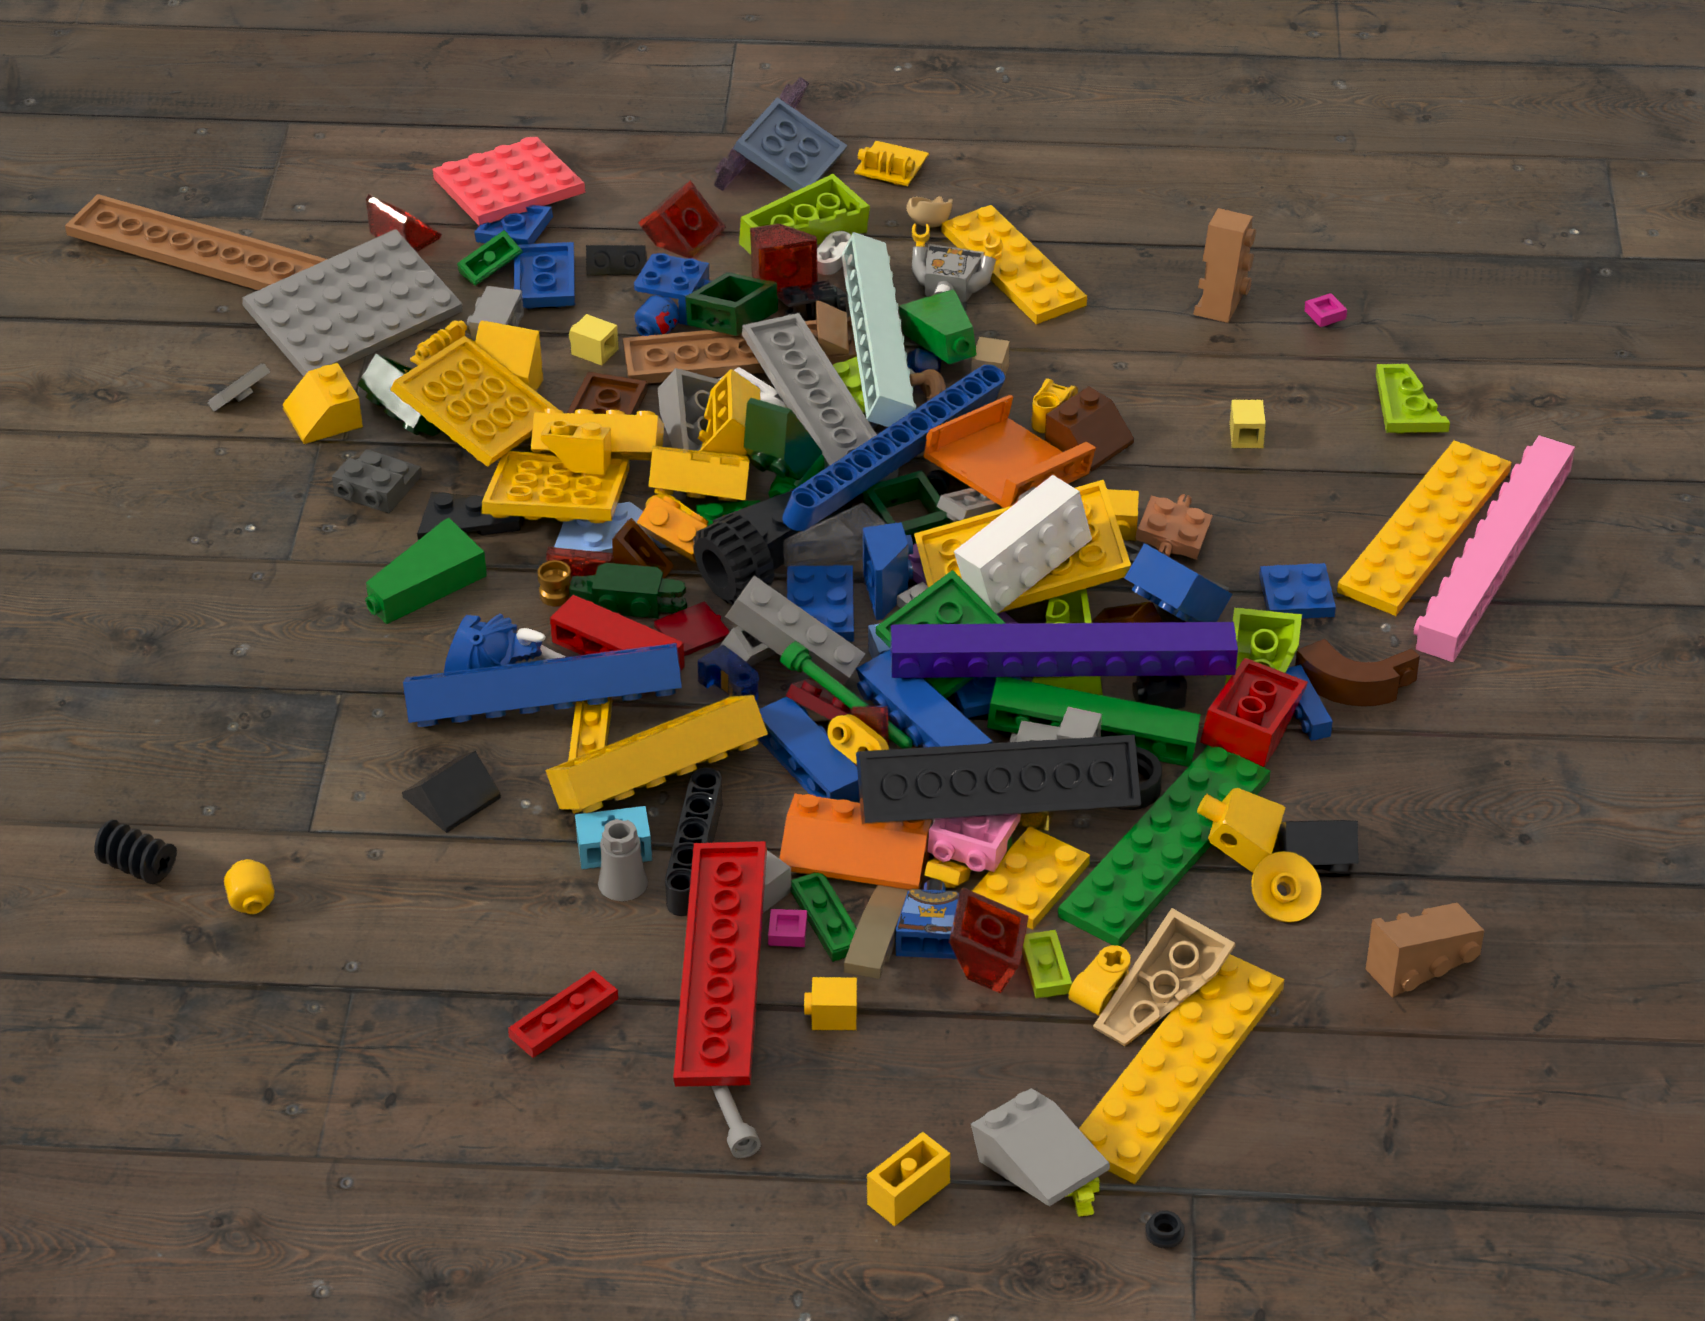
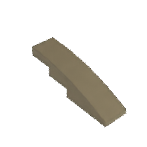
(875, 933)

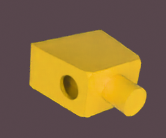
(1243, 825)

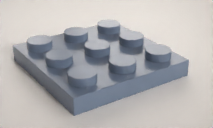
(790, 146)

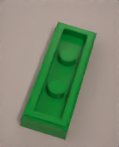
(824, 913)

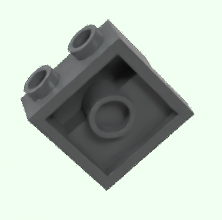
(375, 480)

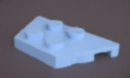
(598, 537)

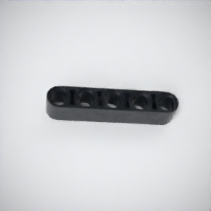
(696, 825)

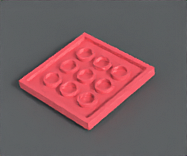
(508, 180)

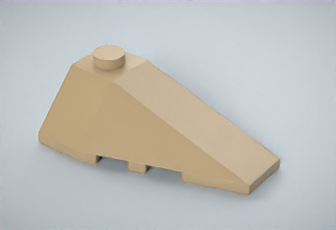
(1168, 971)

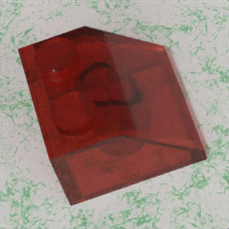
(682, 222)
(783, 256)
(987, 939)

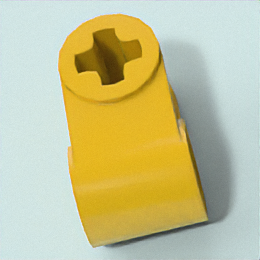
(1046, 400)
(1100, 979)

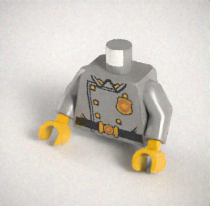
(952, 268)

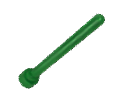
(797, 658)

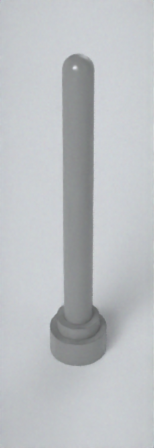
(741, 1137)

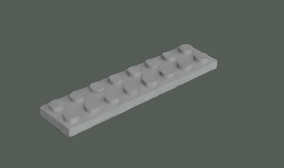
(810, 385)

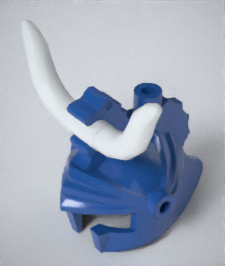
(494, 644)

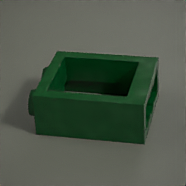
(732, 300)
(903, 490)

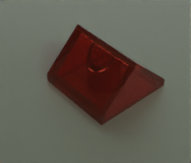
(386, 217)

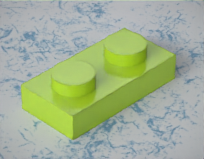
(1046, 964)

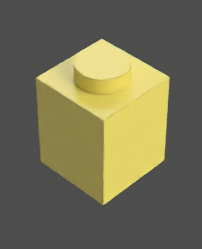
(594, 339)
(1247, 424)

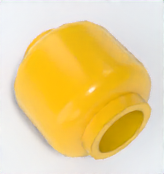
(248, 885)

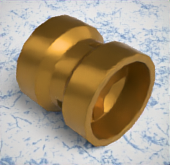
(554, 583)

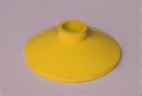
(1296, 876)

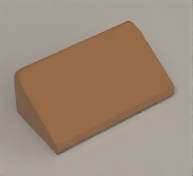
(832, 329)

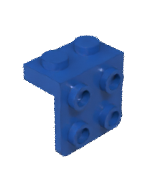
(672, 278)

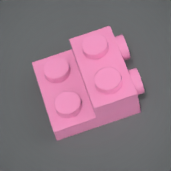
(972, 840)

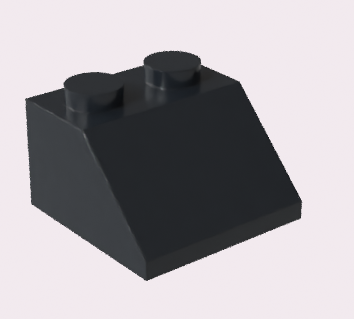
(1322, 842)

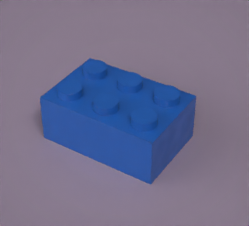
(1176, 587)

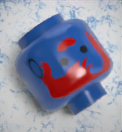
(657, 316)

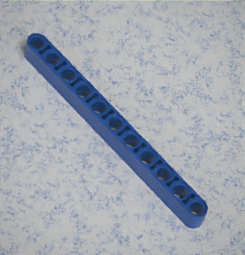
(888, 449)

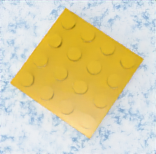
(472, 400)
(545, 487)

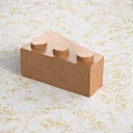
(1227, 264)
(1421, 946)

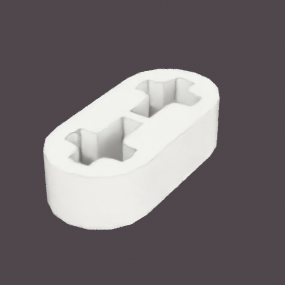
(830, 252)

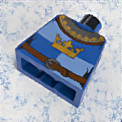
(927, 922)

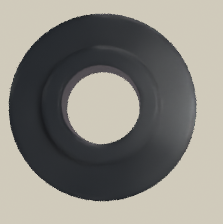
(1168, 1222)

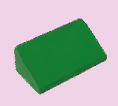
(489, 258)

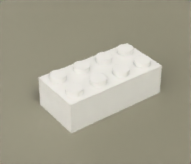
(1024, 543)

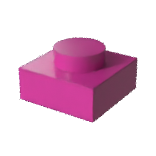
(1325, 310)
(787, 928)

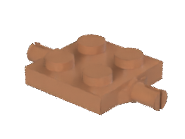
(1174, 526)

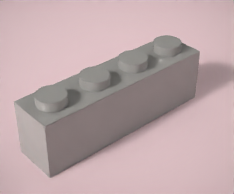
(780, 622)

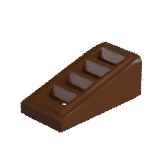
(1132, 613)

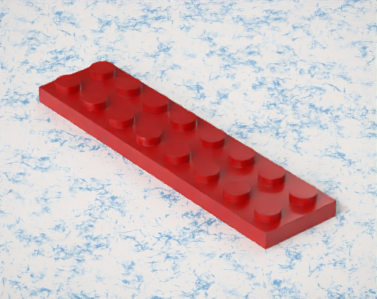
(721, 965)

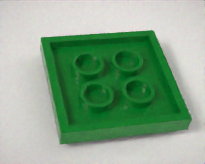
(942, 603)

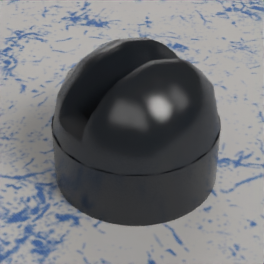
(940, 481)

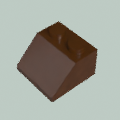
(1088, 419)

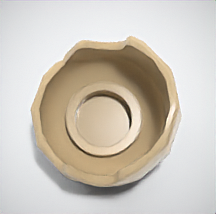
(929, 212)

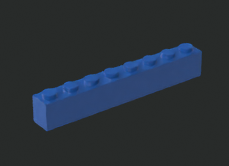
(542, 683)

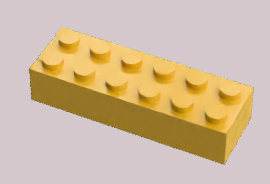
(657, 753)

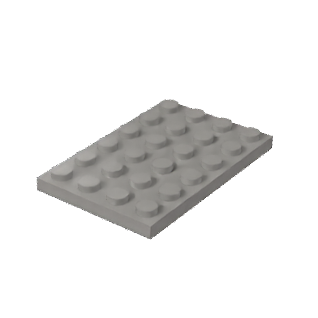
(352, 304)

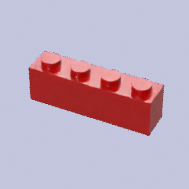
(593, 629)

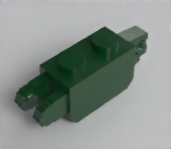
(631, 590)

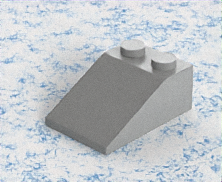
(1037, 1147)

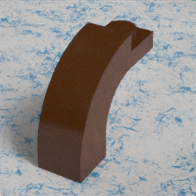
(1354, 681)

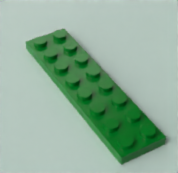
(1157, 848)

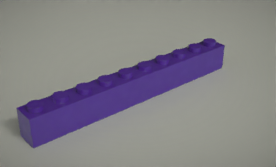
(1063, 649)

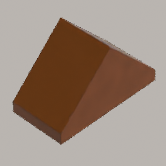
(634, 547)

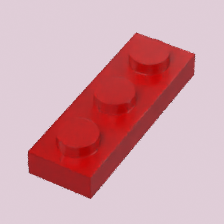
(563, 1013)

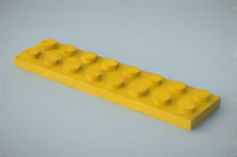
(1424, 528)
(1178, 1066)

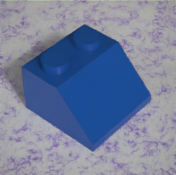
(886, 565)

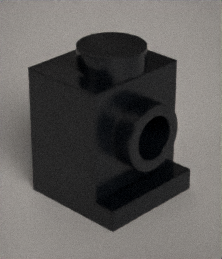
(1161, 691)

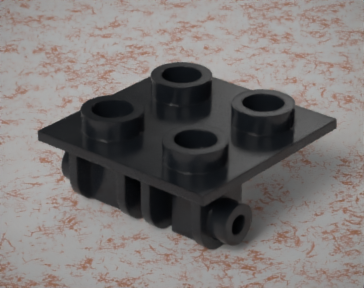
(797, 298)

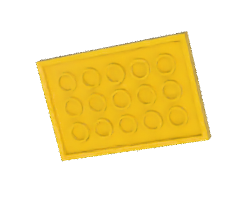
(1094, 564)

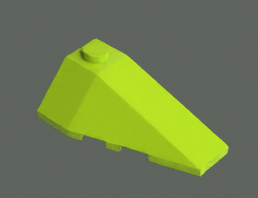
(1266, 637)

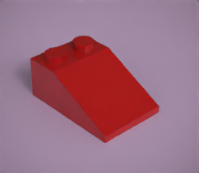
(1253, 711)

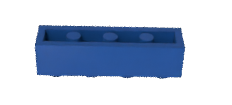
(1310, 710)

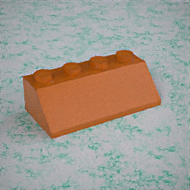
(832, 841)

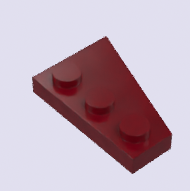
(817, 699)

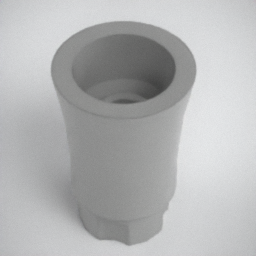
(622, 867)

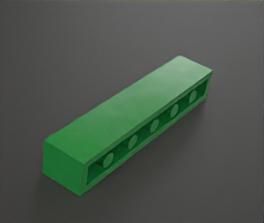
(1161, 730)

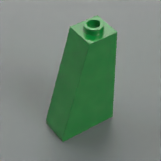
(939, 326)
(426, 572)

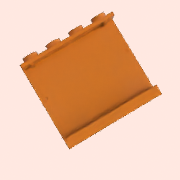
(1000, 455)

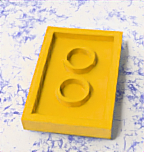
(1034, 874)

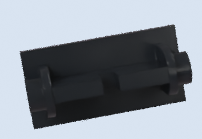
(615, 259)

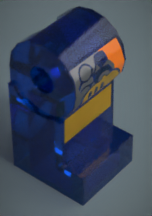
(728, 673)

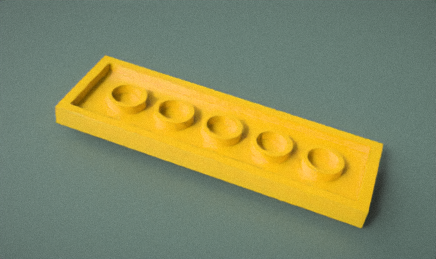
(1019, 268)

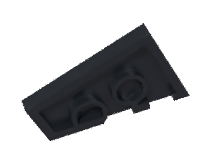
(466, 514)

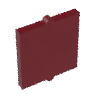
(694, 626)

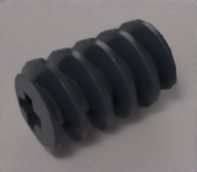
(134, 852)

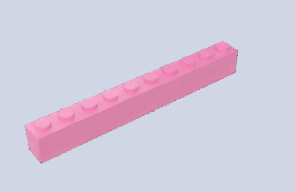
(1494, 549)

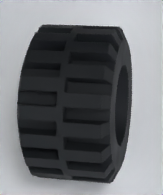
(730, 555)

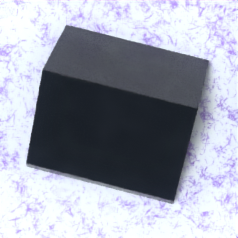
(454, 792)

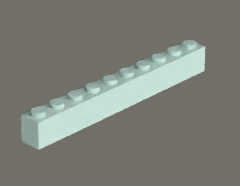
(877, 331)

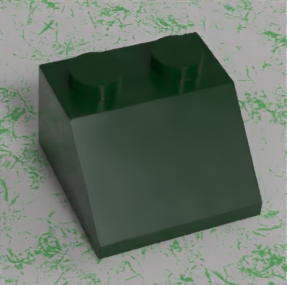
(778, 440)

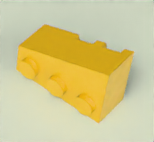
(727, 415)
(699, 473)

